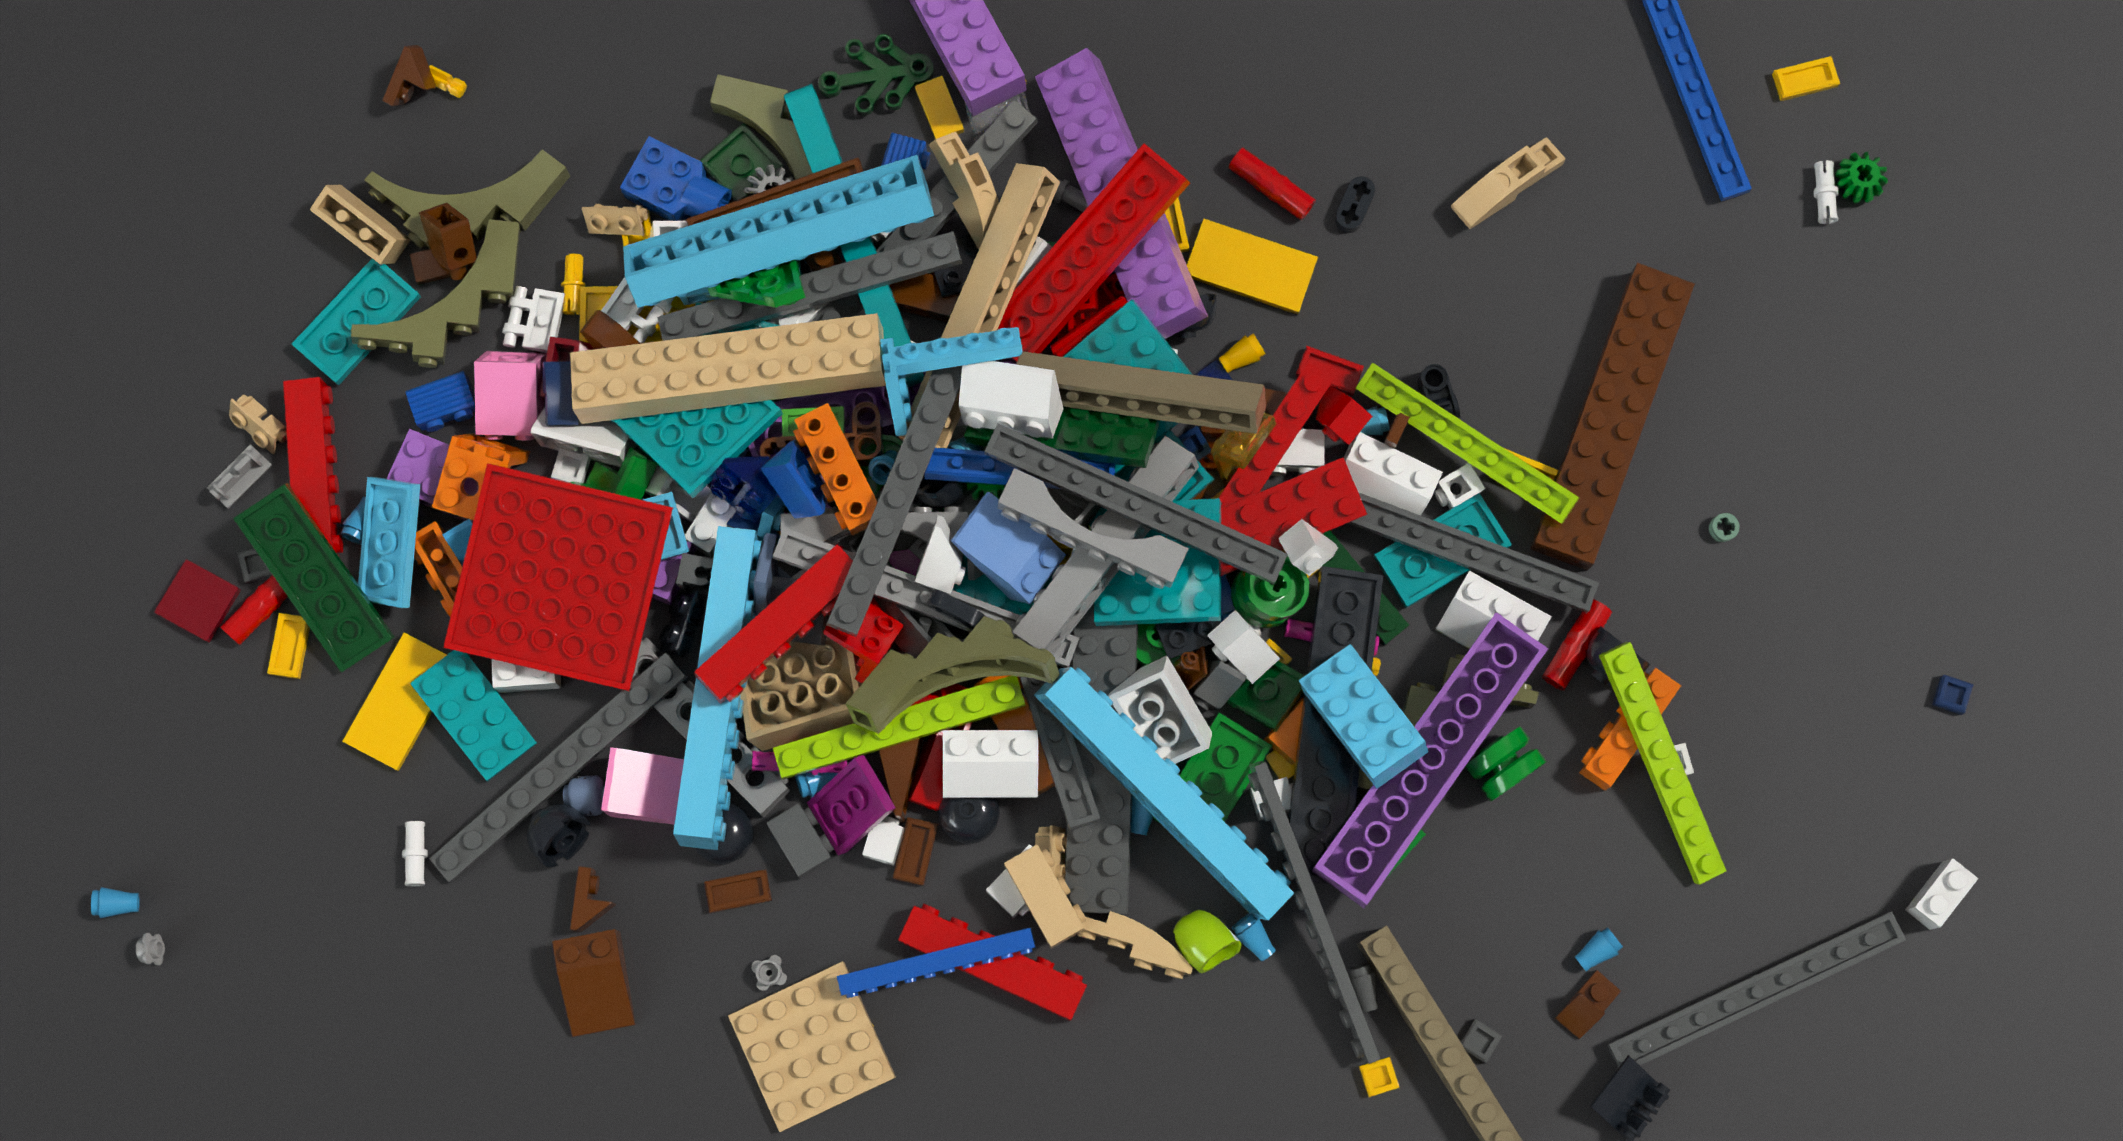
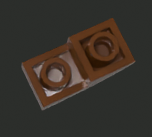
(605, 332)

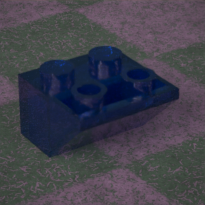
(743, 486)

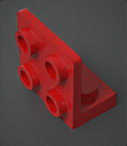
(872, 641)

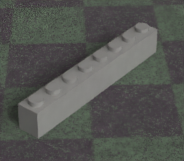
(1084, 578)

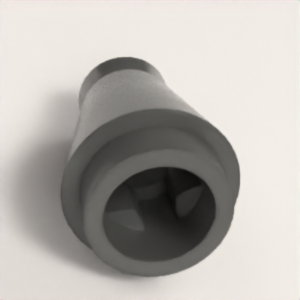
(1364, 985)

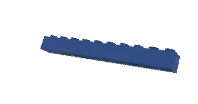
(936, 961)

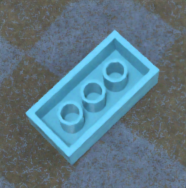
(1363, 716)

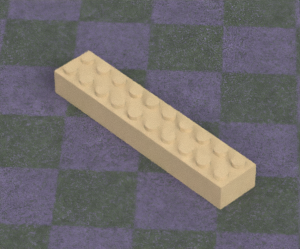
(727, 368)

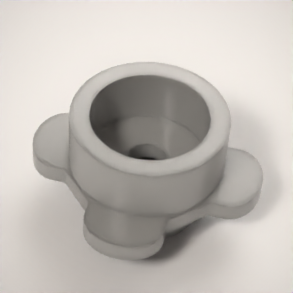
(150, 949)
(761, 968)

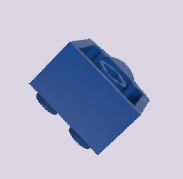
(671, 183)

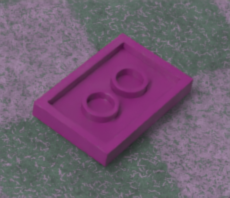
(851, 805)

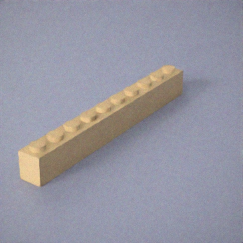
(997, 266)

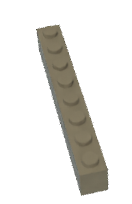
(1154, 393)
(1436, 1038)

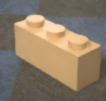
(360, 224)
(1045, 895)

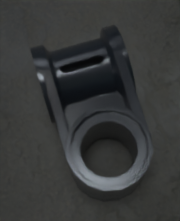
(1442, 394)

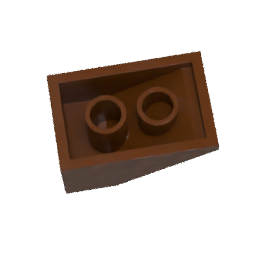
(900, 768)
(594, 982)

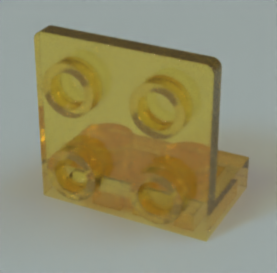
(1237, 448)

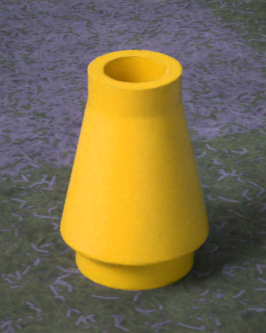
(1242, 353)

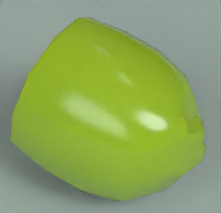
(1202, 940)

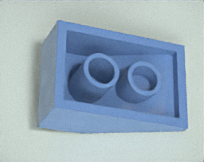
(1007, 551)

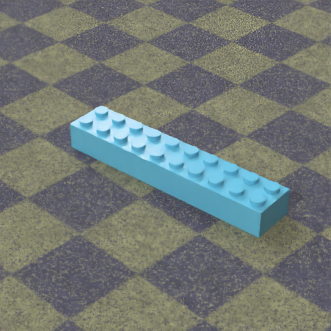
(777, 231)
(712, 724)
(1165, 793)

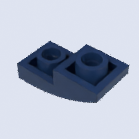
(558, 393)

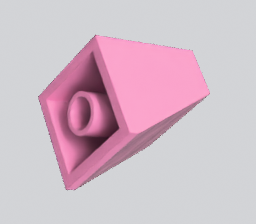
(508, 393)
(642, 786)

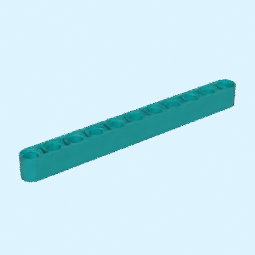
(822, 154)

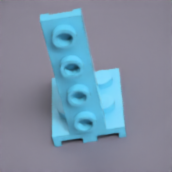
(939, 355)

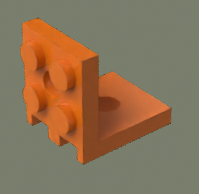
(468, 459)

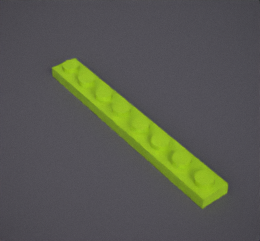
(1468, 443)
(909, 725)
(1662, 762)

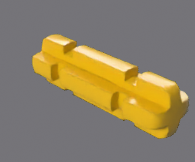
(446, 82)

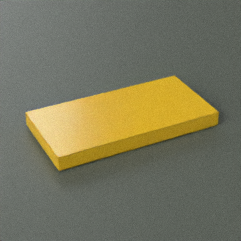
(1251, 266)
(394, 710)

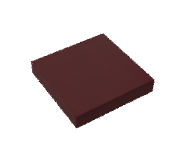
(197, 600)

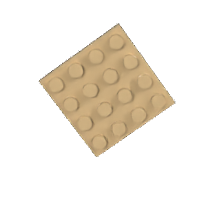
(811, 1048)

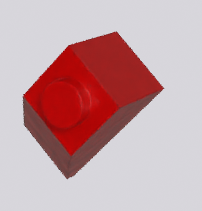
(1341, 416)

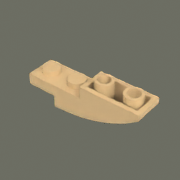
(1507, 181)
(971, 183)
(1148, 946)

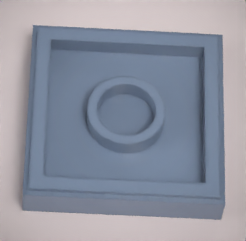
(766, 569)

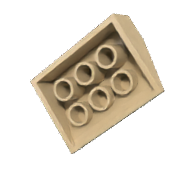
(800, 694)

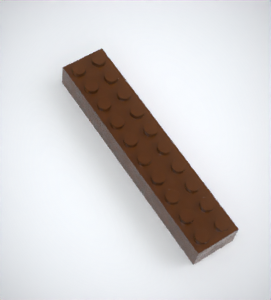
(1614, 413)

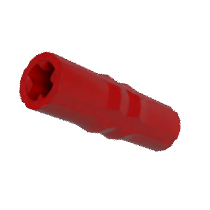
(1272, 183)
(255, 610)
(1574, 647)

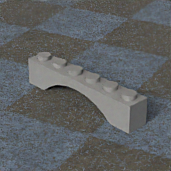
(917, 523)
(1152, 557)

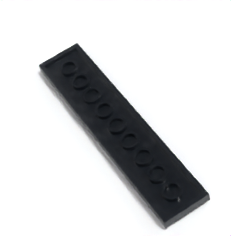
(1324, 769)

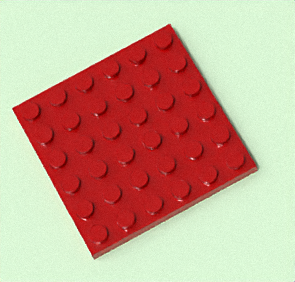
(558, 577)

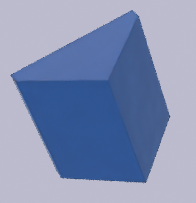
(796, 482)

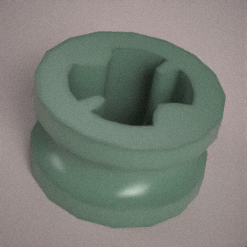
(1719, 535)

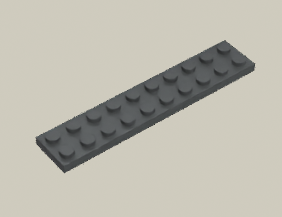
(1101, 851)

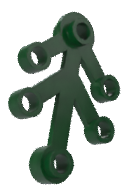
(880, 74)

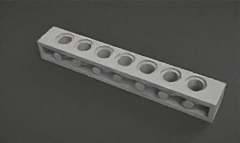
(761, 797)

